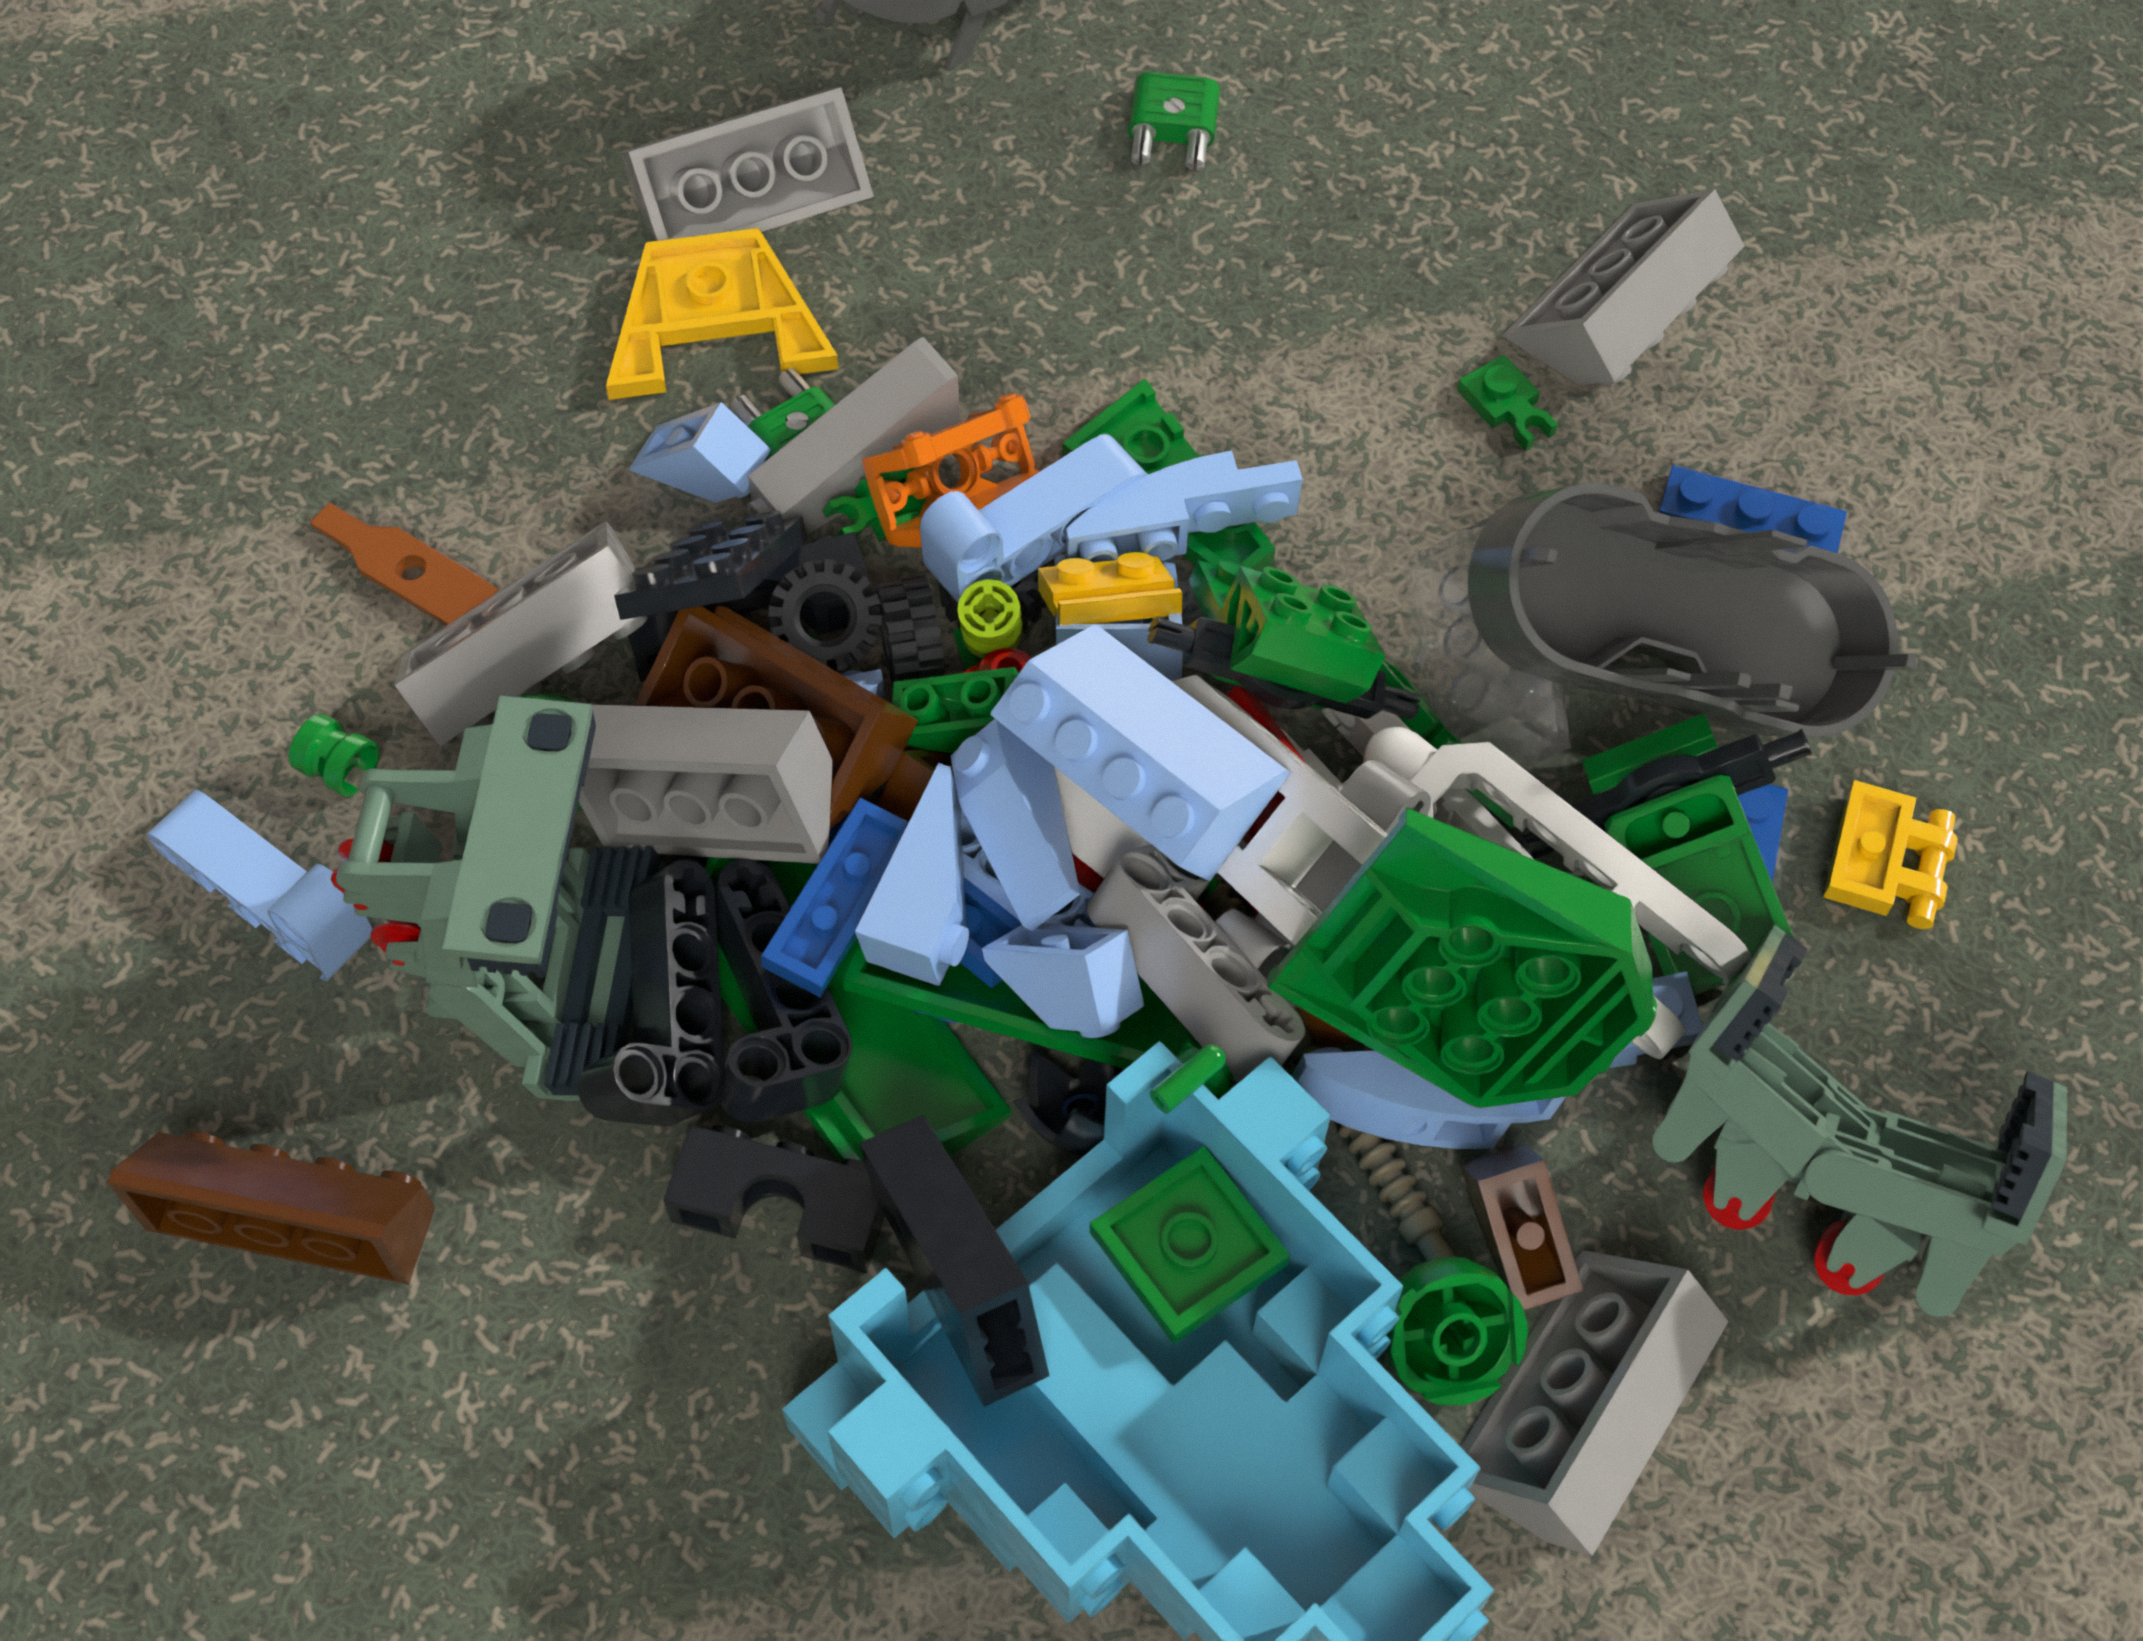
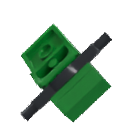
(1284, 642)
(1680, 813)

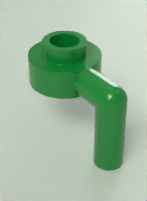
(1197, 1069)

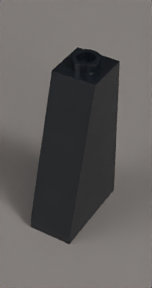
(957, 1260)

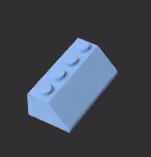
(1142, 748)

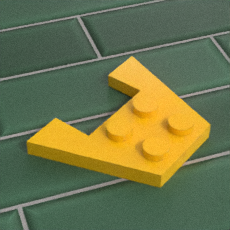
(708, 292)

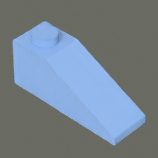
(1018, 820)
(919, 905)

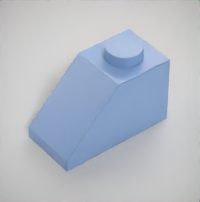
(703, 454)
(1070, 975)

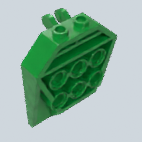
(1475, 967)

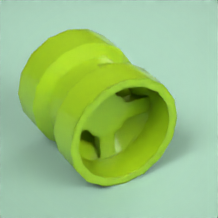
(991, 629)

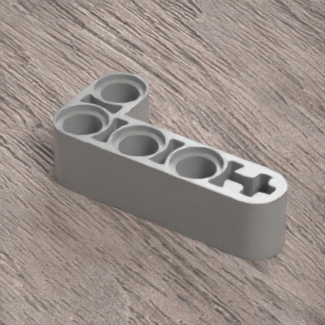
(1382, 798)
(1193, 961)

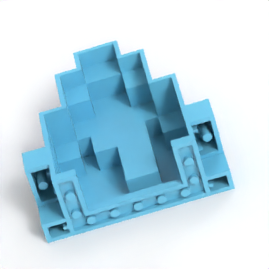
(1235, 1478)

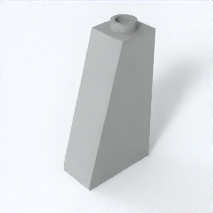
(826, 459)

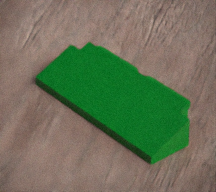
(1000, 1010)
(898, 1062)

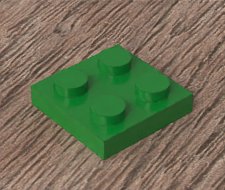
(1189, 1244)

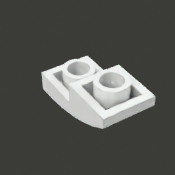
(1092, 829)

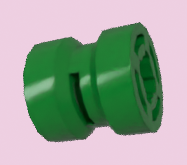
(329, 752)

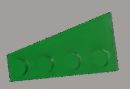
(1159, 442)

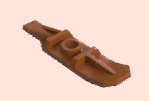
(385, 553)

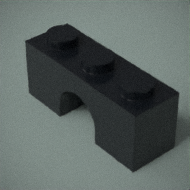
(727, 1173)

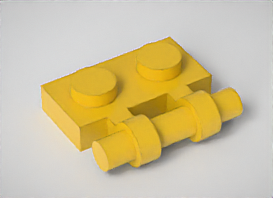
(1871, 851)

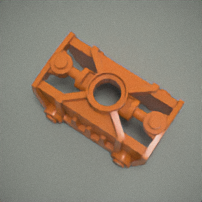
(928, 451)

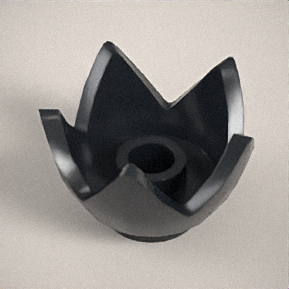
(1066, 1106)

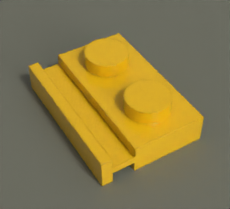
(1109, 591)

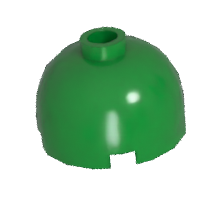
(1455, 1331)

